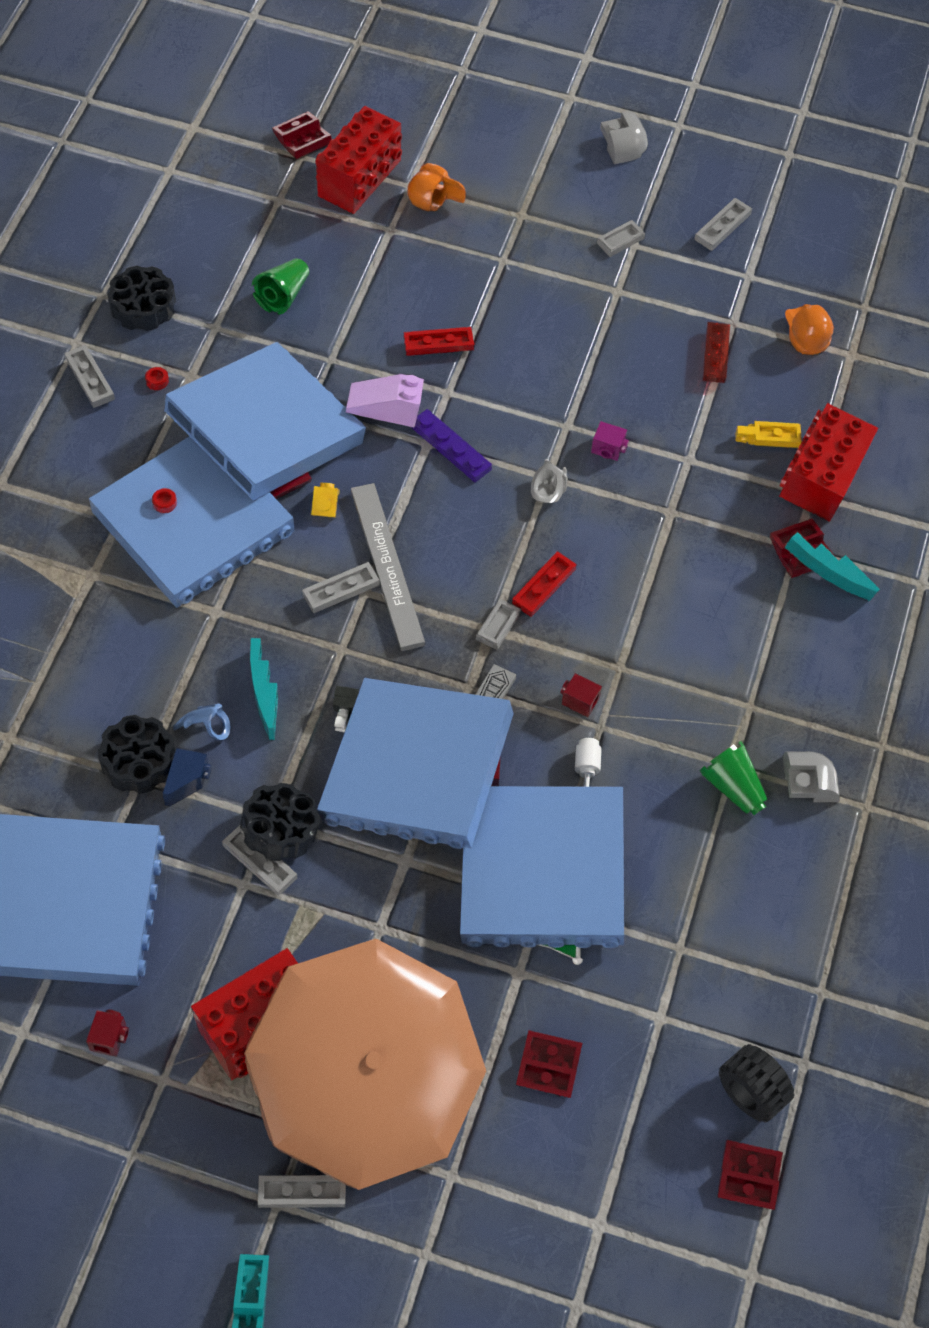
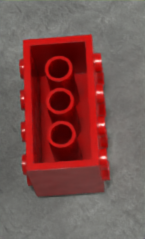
(358, 159)
(827, 461)
(234, 1010)

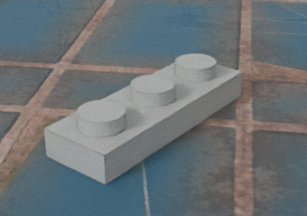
(723, 224)
(89, 376)
(341, 587)
(272, 873)
(300, 1192)

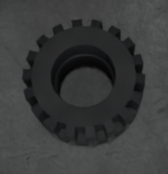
(756, 1083)

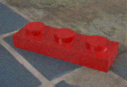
(438, 341)
(544, 584)

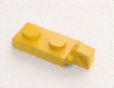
(770, 434)

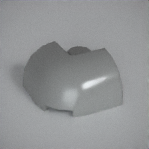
(625, 137)
(811, 776)

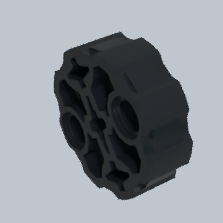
(141, 298)
(124, 746)
(291, 821)

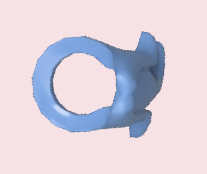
(205, 715)

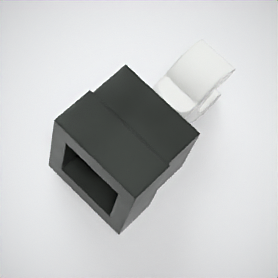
(343, 704)

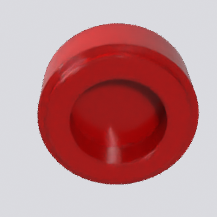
(156, 378)
(164, 500)

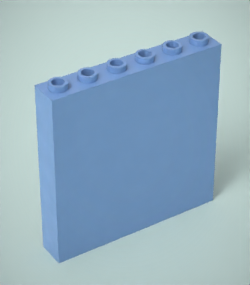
(264, 420)
(206, 533)
(416, 763)
(546, 869)
(76, 898)

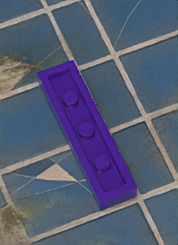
(451, 446)

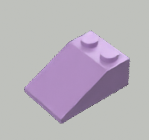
(387, 399)

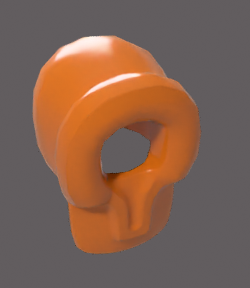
(426, 191)
(809, 329)

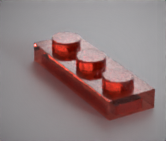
(716, 352)

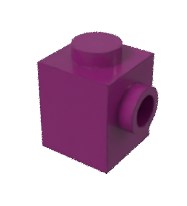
(609, 441)

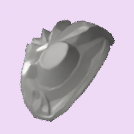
(549, 483)

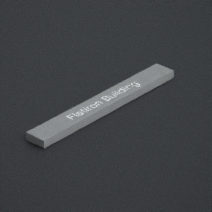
(387, 567)

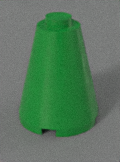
(279, 286)
(737, 779)

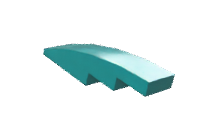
(838, 572)
(265, 693)
(250, 1291)

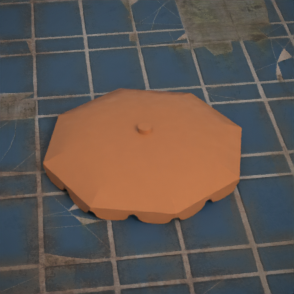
(364, 1064)

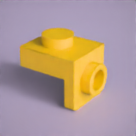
(325, 500)

